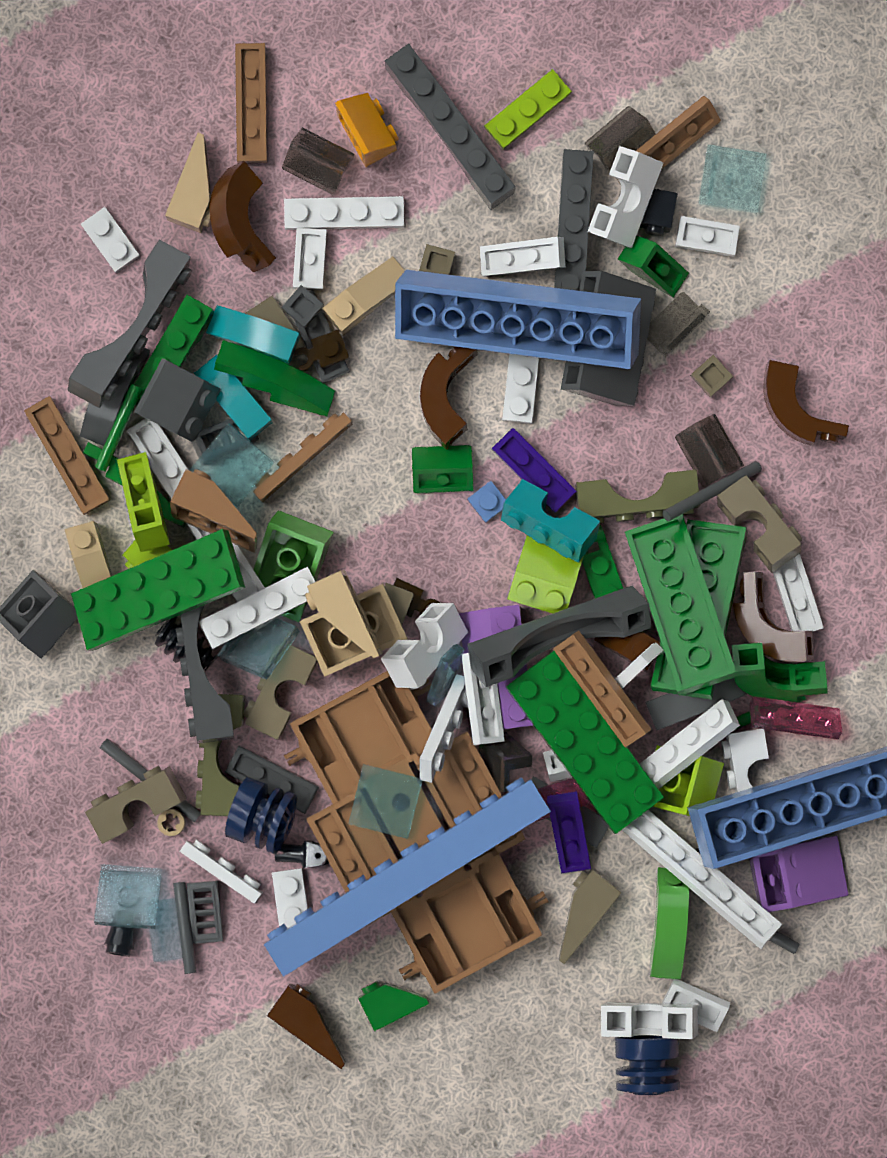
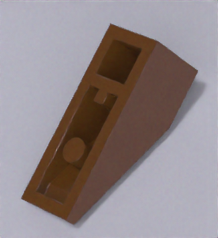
(302, 1019)

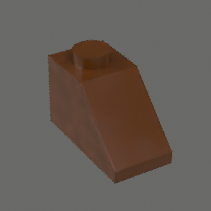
(628, 647)

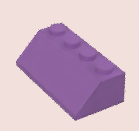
(487, 623)

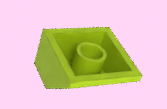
(543, 578)
(691, 786)

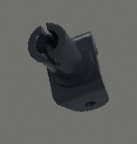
(308, 854)

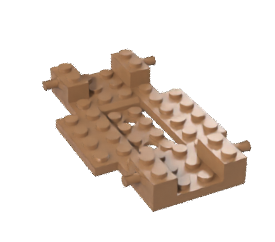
(467, 914)

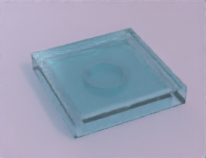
(732, 178)
(234, 464)
(260, 649)
(385, 801)
(128, 896)

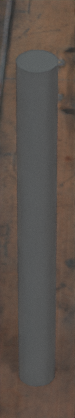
(710, 491)
(138, 770)

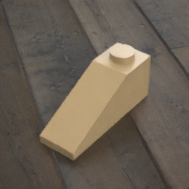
(192, 194)
(363, 296)
(88, 553)

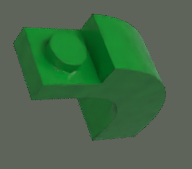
(776, 680)

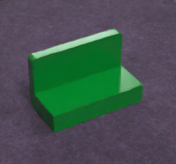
(442, 469)

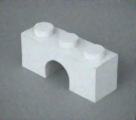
(637, 179)
(415, 660)
(743, 750)
(636, 1019)

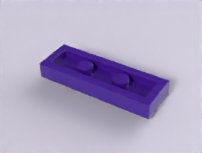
(533, 468)
(569, 832)

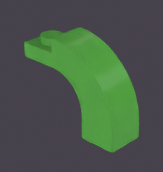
(670, 926)

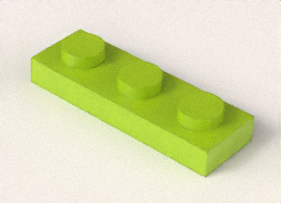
(527, 109)

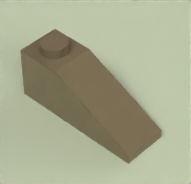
(587, 906)

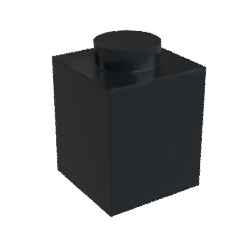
(659, 212)

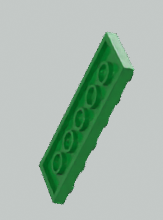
(720, 557)
(158, 590)
(680, 604)
(584, 742)

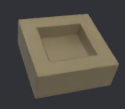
(437, 260)
(711, 376)

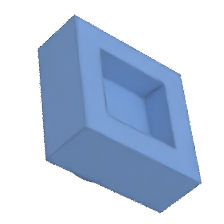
(487, 501)

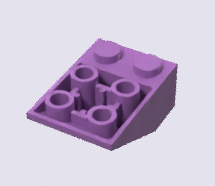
(799, 874)

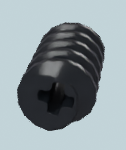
(168, 635)

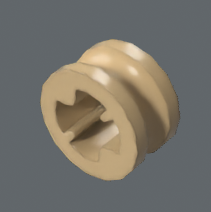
(163, 817)

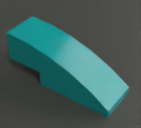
(253, 333)
(236, 400)

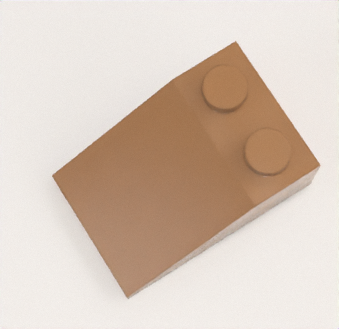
(206, 507)

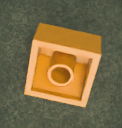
(366, 128)

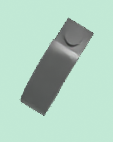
(100, 420)
(674, 708)

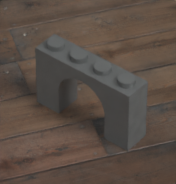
(608, 383)

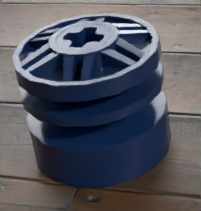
(256, 814)
(647, 1064)

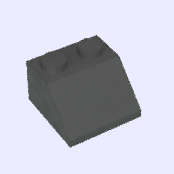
(177, 400)
(37, 614)

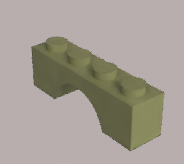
(602, 501)
(217, 789)

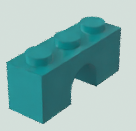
(567, 535)

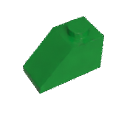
(654, 265)
(389, 1003)

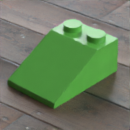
(288, 548)

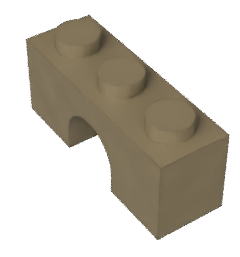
(745, 502)
(266, 713)
(111, 815)

